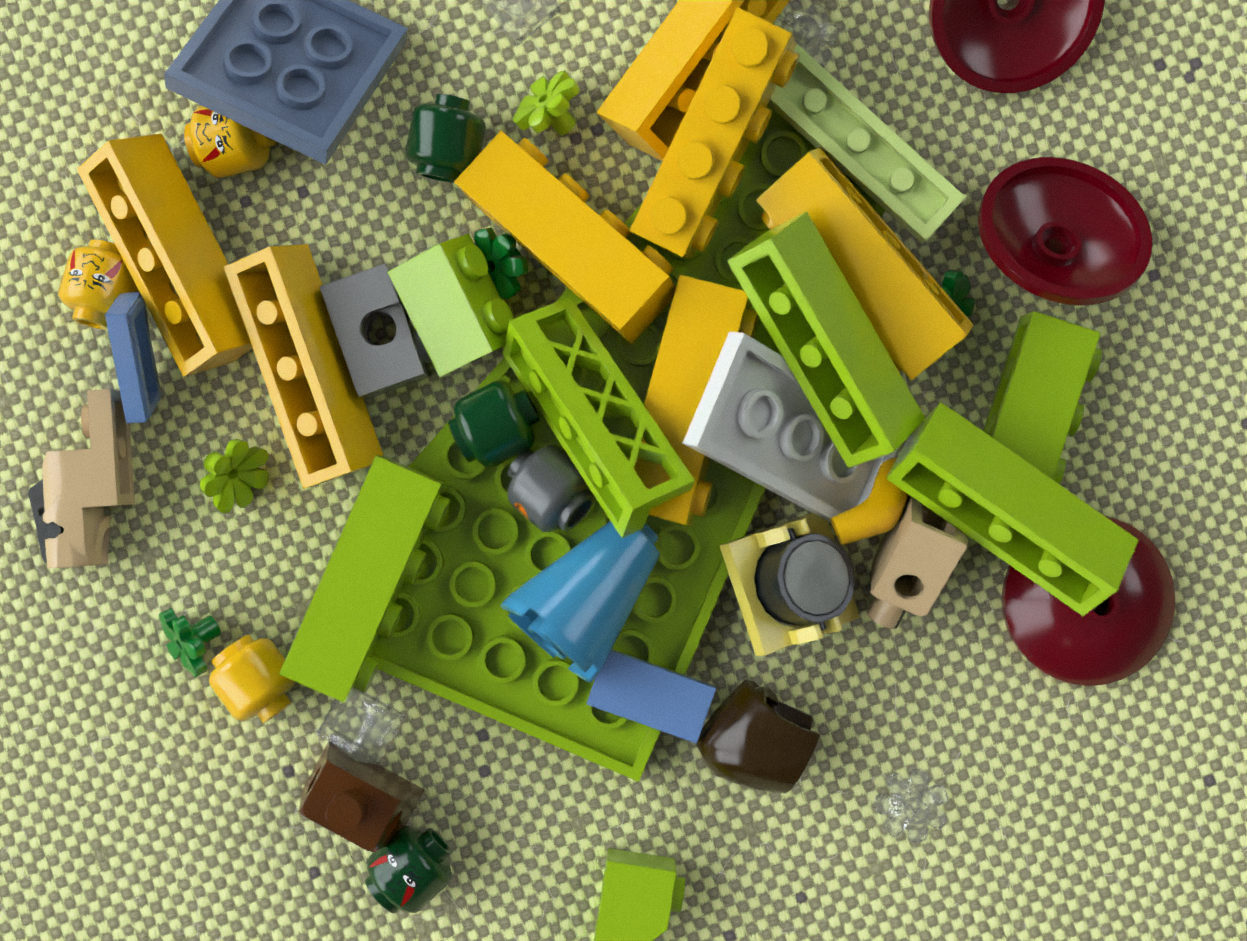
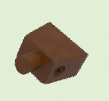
(358, 799)

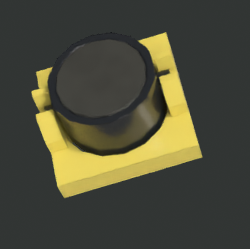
(797, 580)

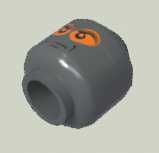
(549, 489)

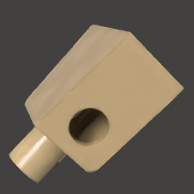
(913, 564)

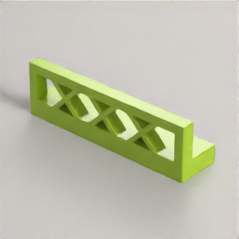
(577, 425)

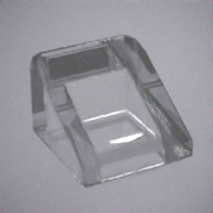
(362, 727)

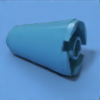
(585, 597)

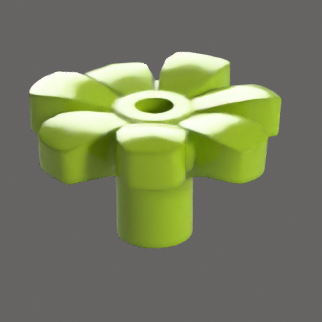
(548, 105)

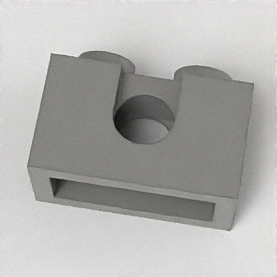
(353, 307)

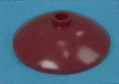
(1012, 43)
(1065, 231)
(1100, 645)

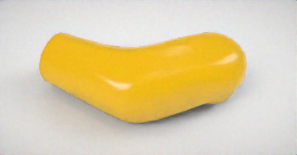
(875, 514)

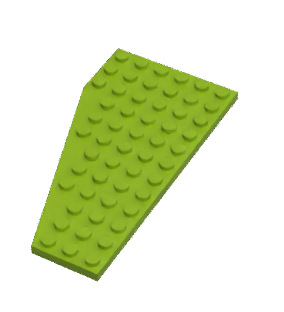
(452, 618)

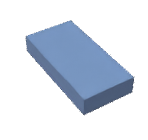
(133, 356)
(652, 695)

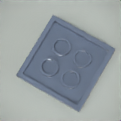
(288, 67)

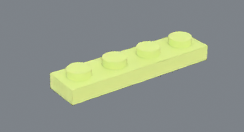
(865, 148)

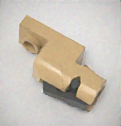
(81, 482)

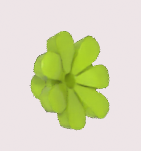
(234, 474)

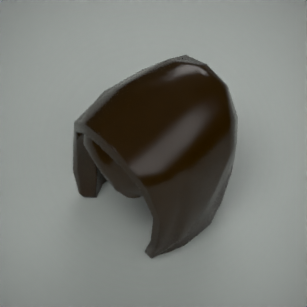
(758, 740)

